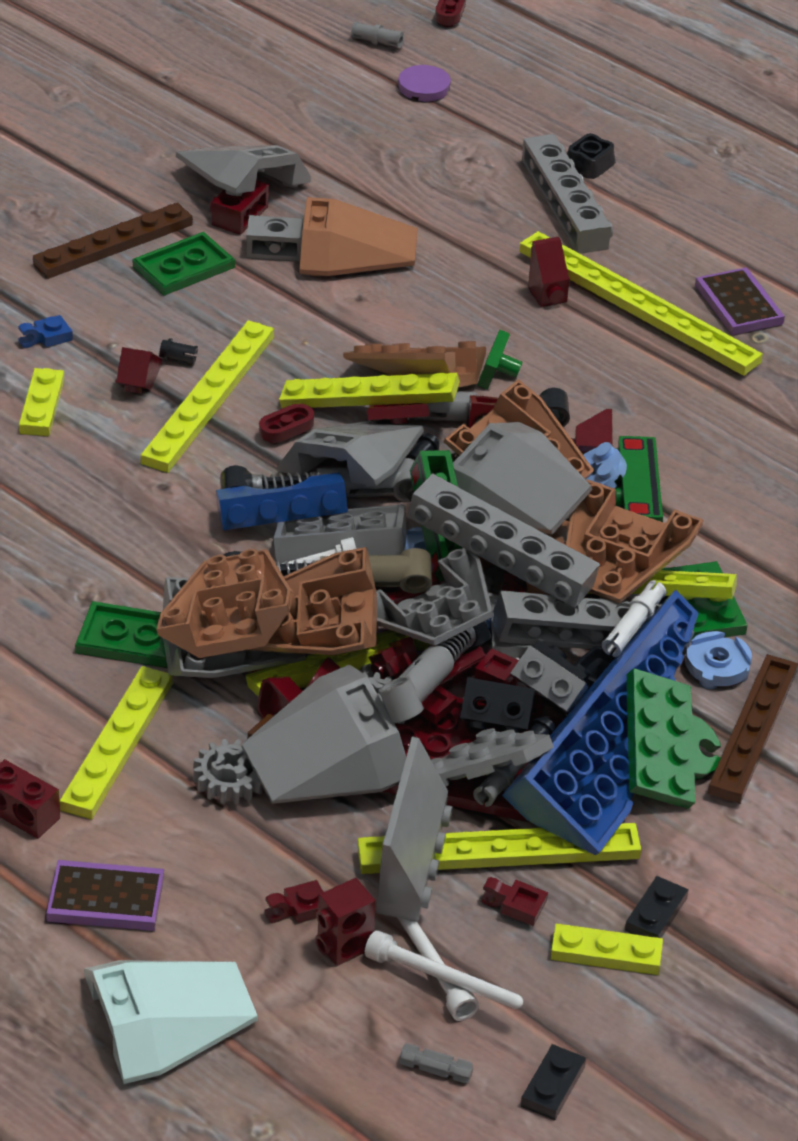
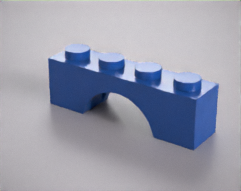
(253, 506)

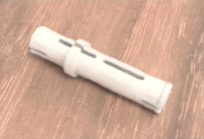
(640, 610)

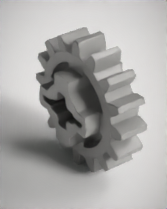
(228, 772)

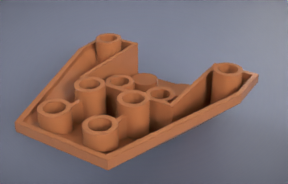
(352, 240)
(403, 360)
(523, 405)
(626, 543)
(227, 605)
(330, 607)

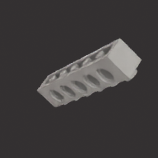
(566, 194)
(503, 540)
(536, 617)

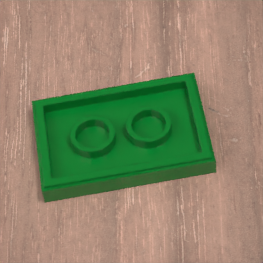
(183, 263)
(122, 635)

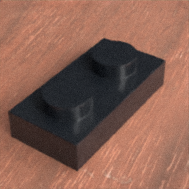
(656, 908)
(553, 1082)

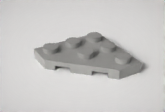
(489, 750)

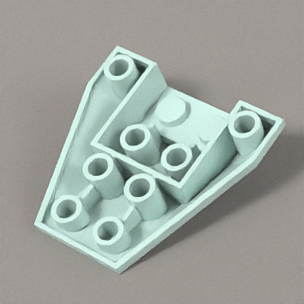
(168, 1010)

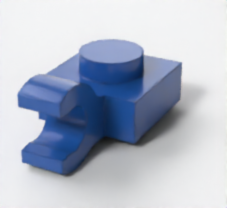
(47, 331)

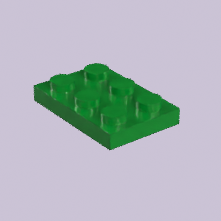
(714, 615)

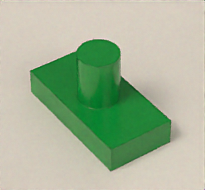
(498, 361)

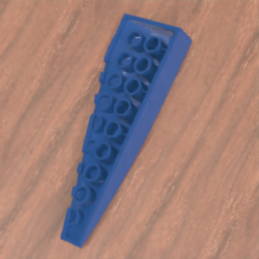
(584, 780)

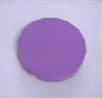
(424, 82)

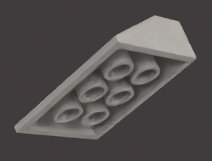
(376, 528)
(413, 837)

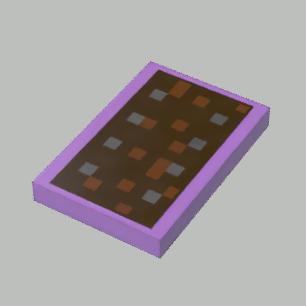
(739, 301)
(105, 895)

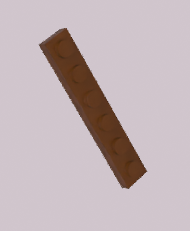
(112, 240)
(753, 729)

